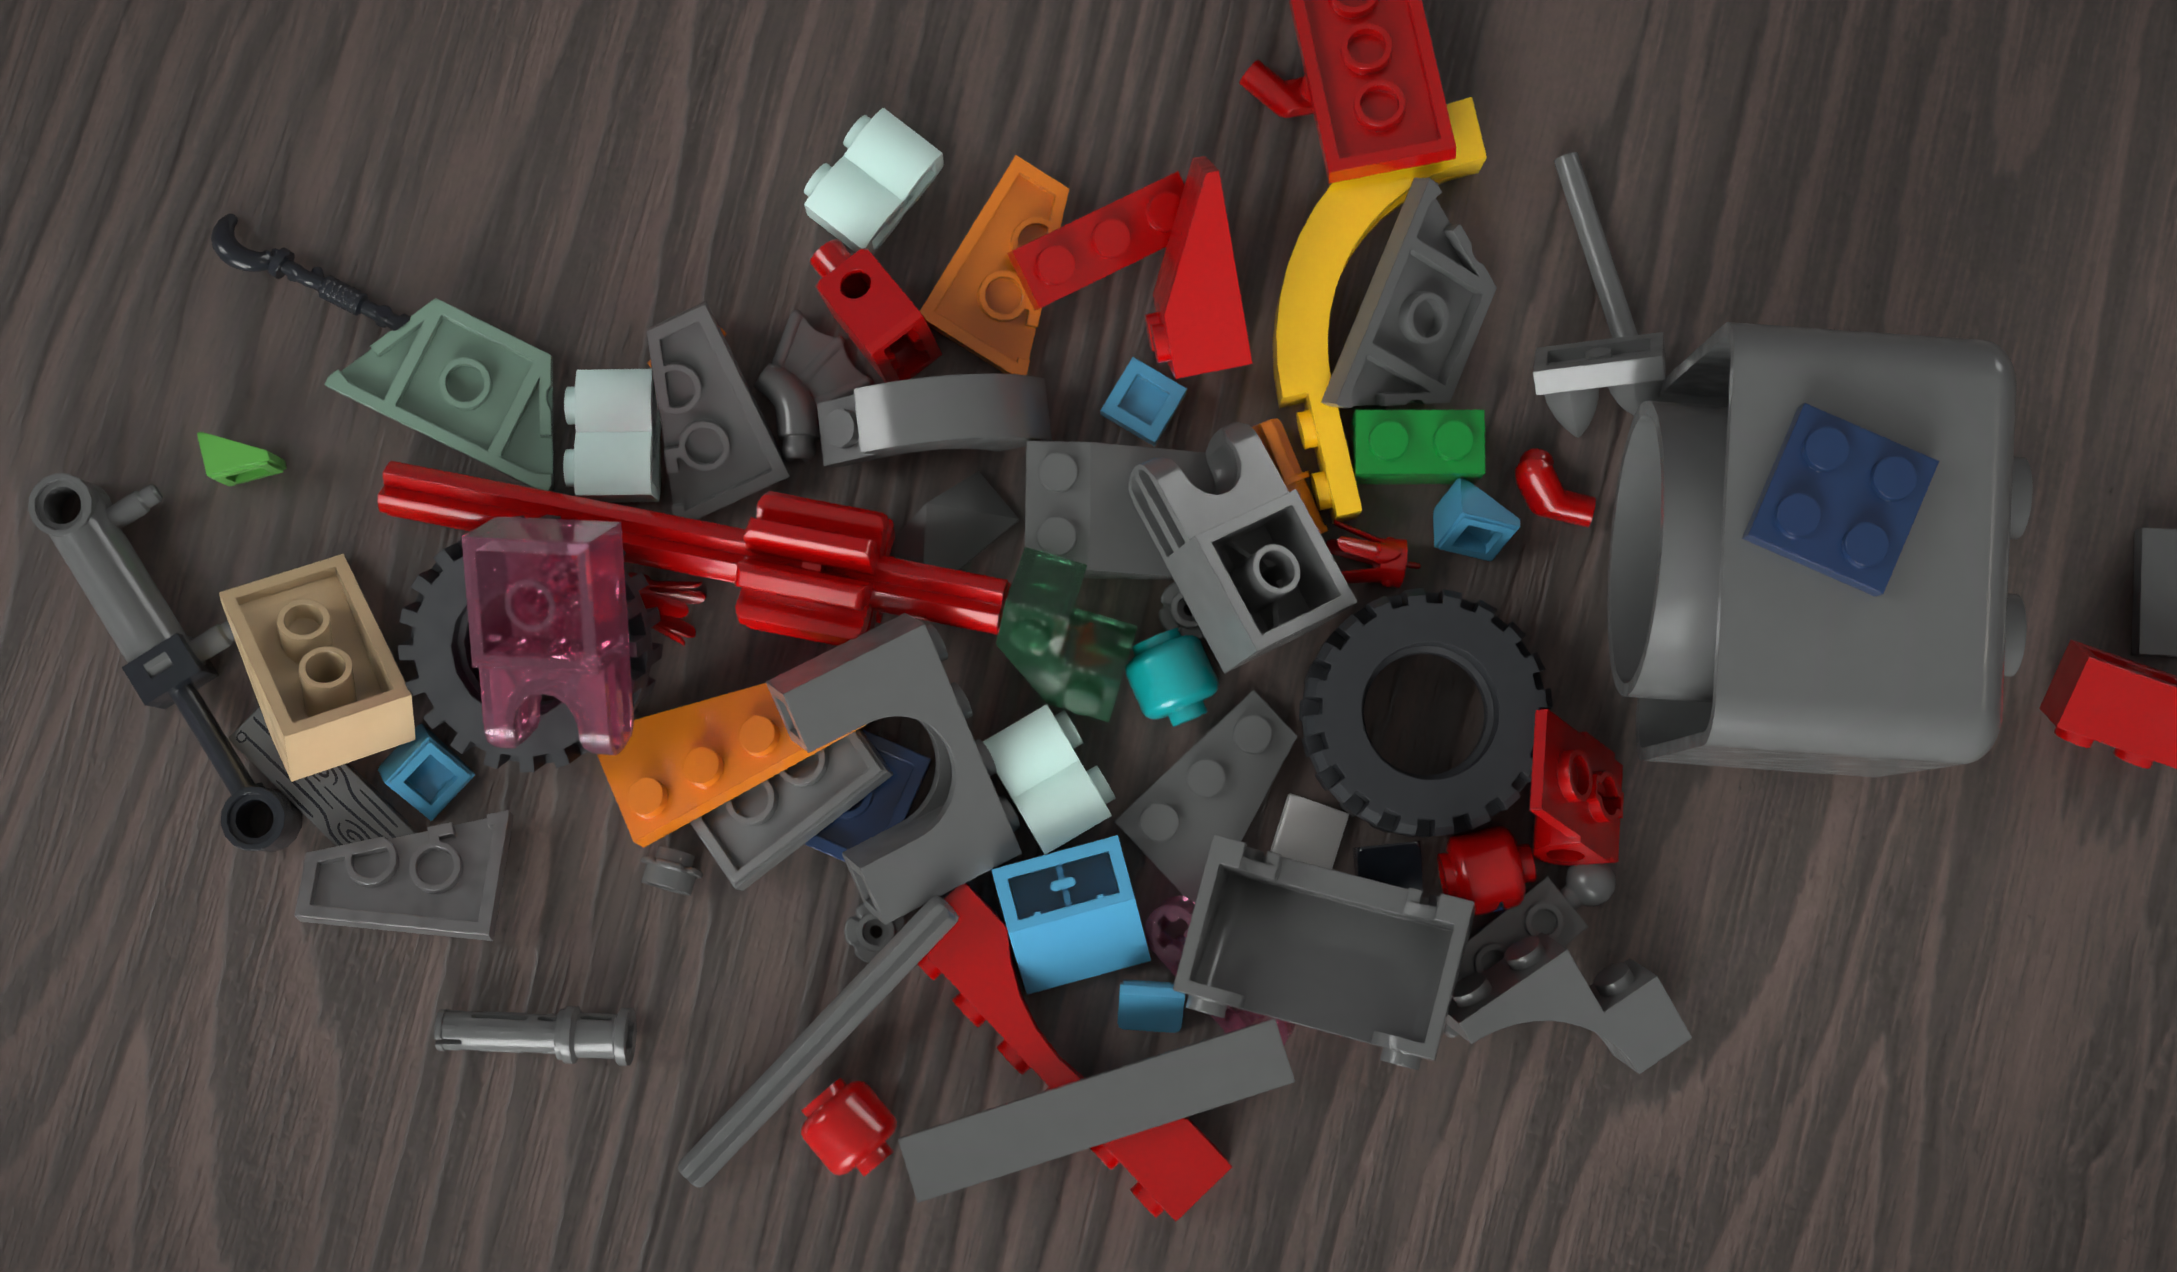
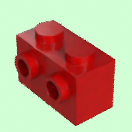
(2114, 704)

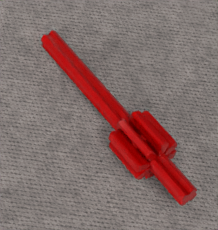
(800, 564)

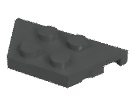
(1416, 312)

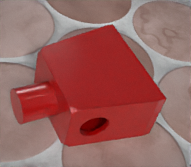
(874, 312)

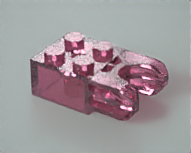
(550, 623)

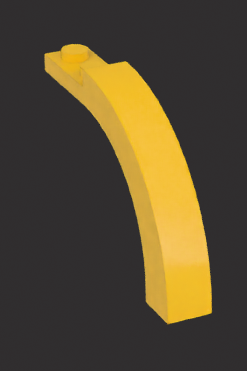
(1303, 310)

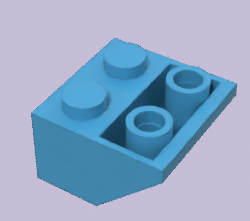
(1071, 914)

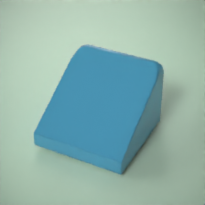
(1472, 522)
(425, 773)
(1150, 1006)

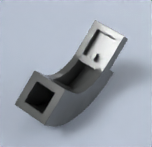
(934, 414)

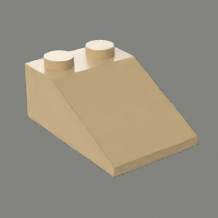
(319, 667)

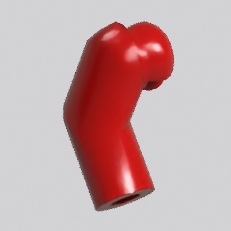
(1281, 96)
(1545, 493)

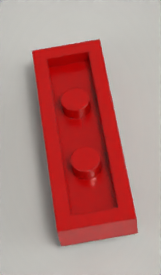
(1098, 242)

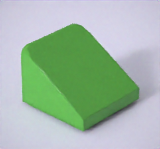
(236, 462)

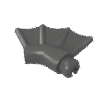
(804, 373)

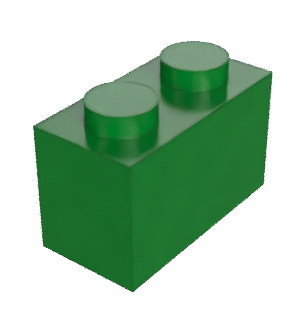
(1417, 446)

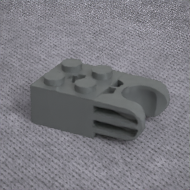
(1240, 556)

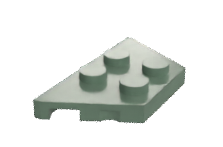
(462, 389)

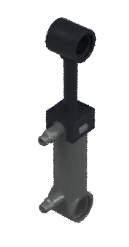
(160, 657)

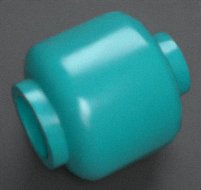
(1171, 677)

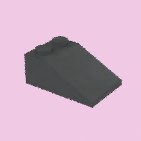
(1084, 510)

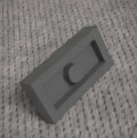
(1575, 371)

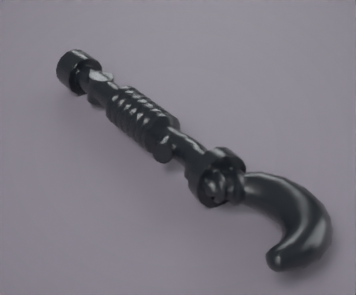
(282, 263)

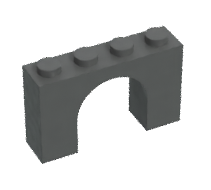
(962, 821)

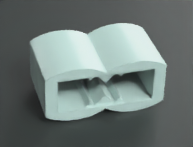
(873, 181)
(615, 436)
(1047, 778)

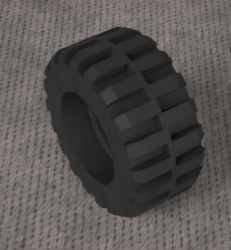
(1441, 627)

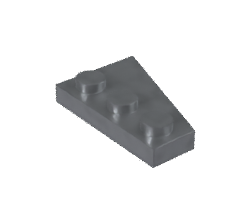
(412, 883)

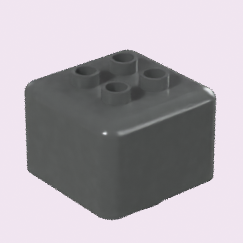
(1775, 662)

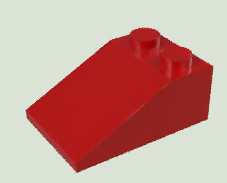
(1197, 290)

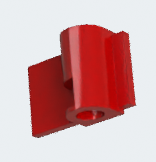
(1574, 795)

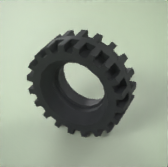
(453, 686)

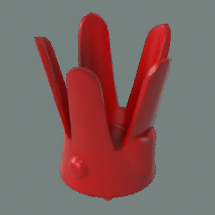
(1385, 555)
(672, 602)

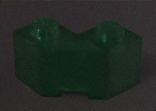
(1062, 650)

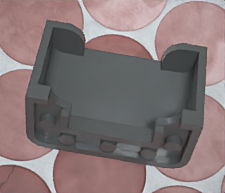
(1324, 950)

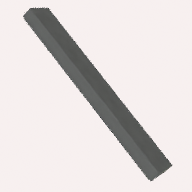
(1096, 1110)

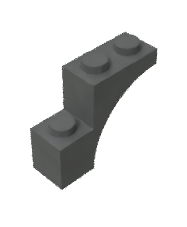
(1544, 984)

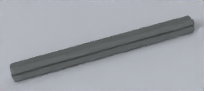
(818, 1041)

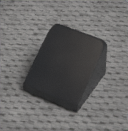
(1391, 864)

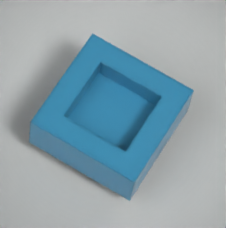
(1143, 401)

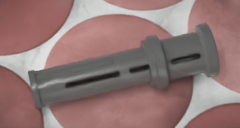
(565, 1034)

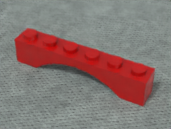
(1170, 1161)

